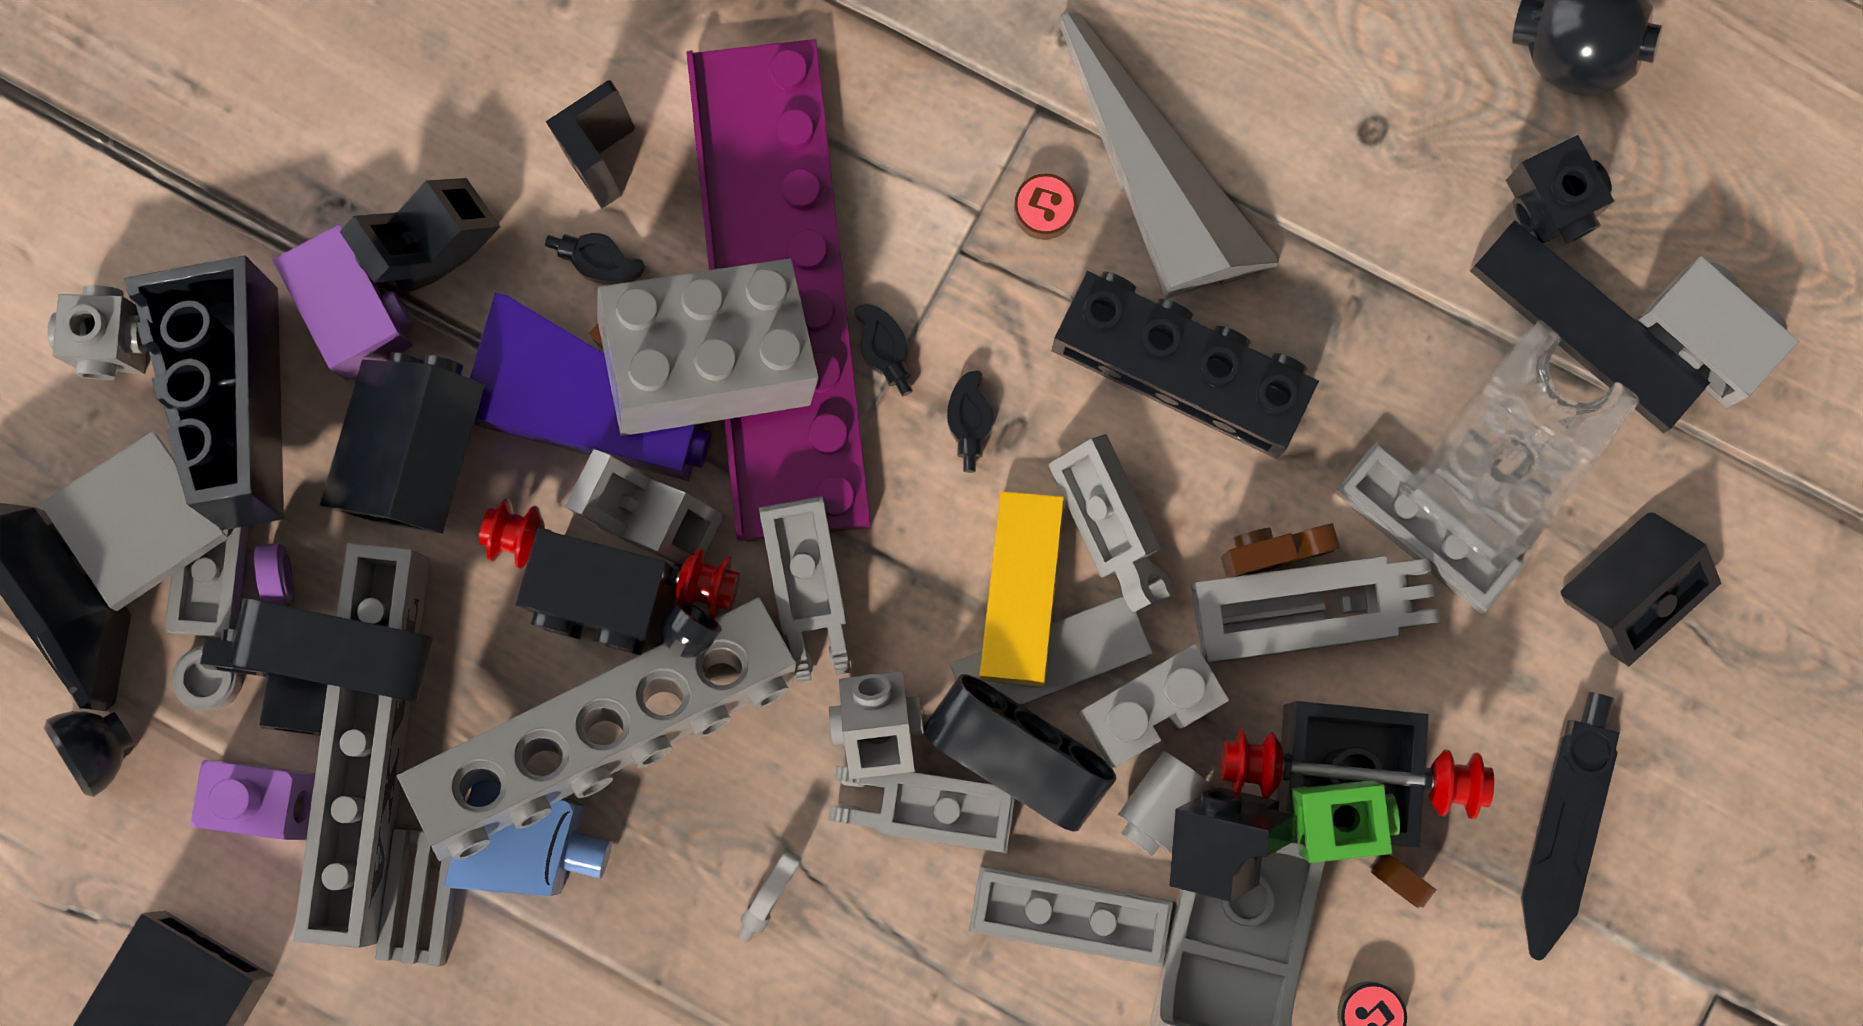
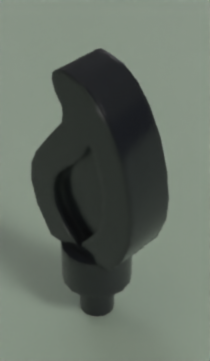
(596, 258)
(884, 346)
(969, 419)

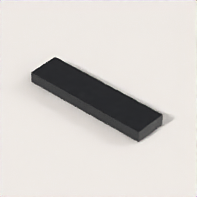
(1590, 325)

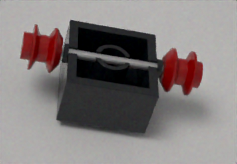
(600, 587)
(1358, 744)

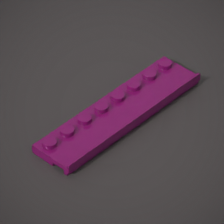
(774, 200)

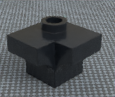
(1223, 842)

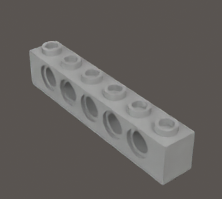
(561, 725)

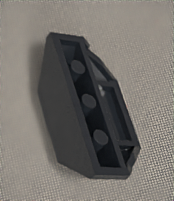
(61, 607)

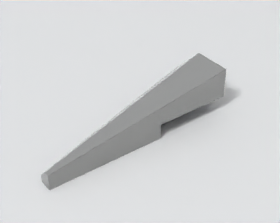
(1180, 209)

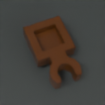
(1261, 552)

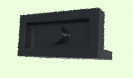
(589, 129)
(1643, 585)

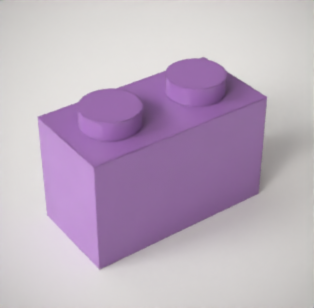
(342, 304)

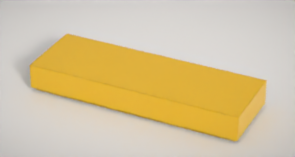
(1022, 589)

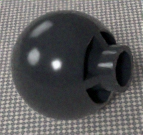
(1587, 43)

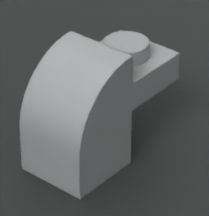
(642, 509)

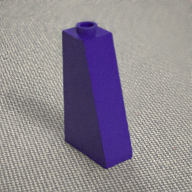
(560, 394)

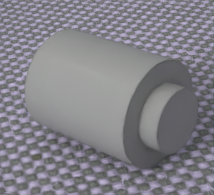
(1154, 801)

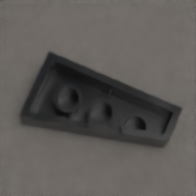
(220, 384)

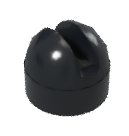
(690, 627)

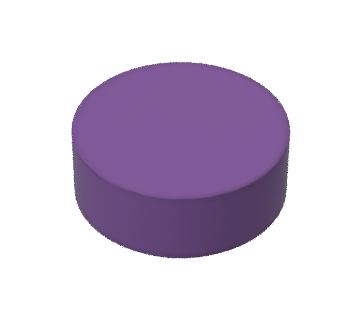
(274, 574)

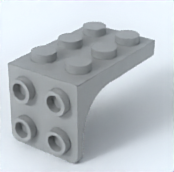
(1240, 956)

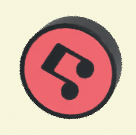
(1371, 1005)

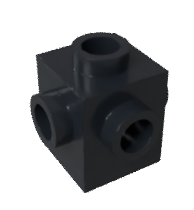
(1560, 192)

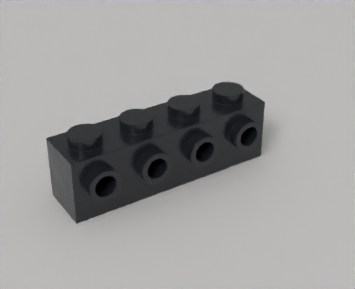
(1185, 364)

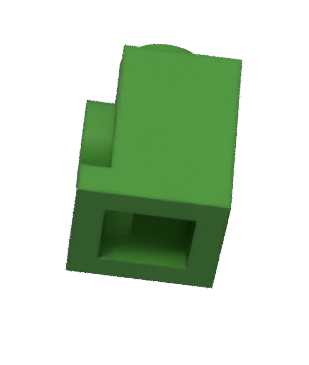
(1369, 834)

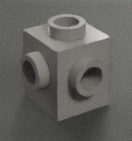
(97, 333)
(876, 724)

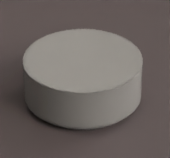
(203, 687)

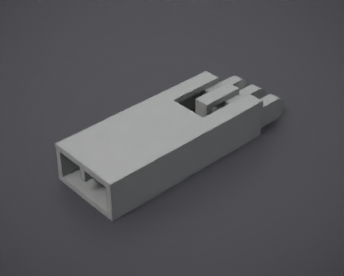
(1286, 612)

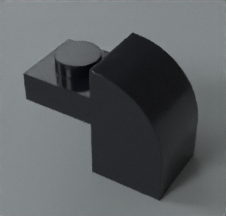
(425, 238)
(288, 701)

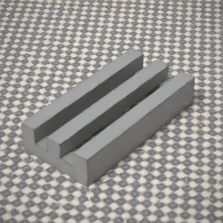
(393, 899)

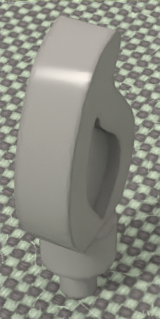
(758, 913)

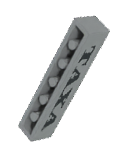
(358, 764)

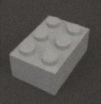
(706, 346)

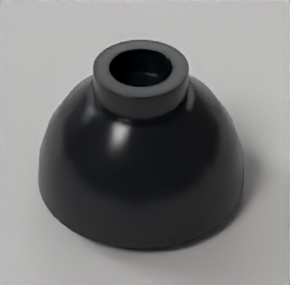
(89, 747)

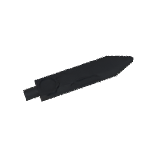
(1569, 825)

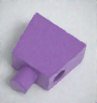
(252, 800)

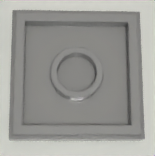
(131, 522)

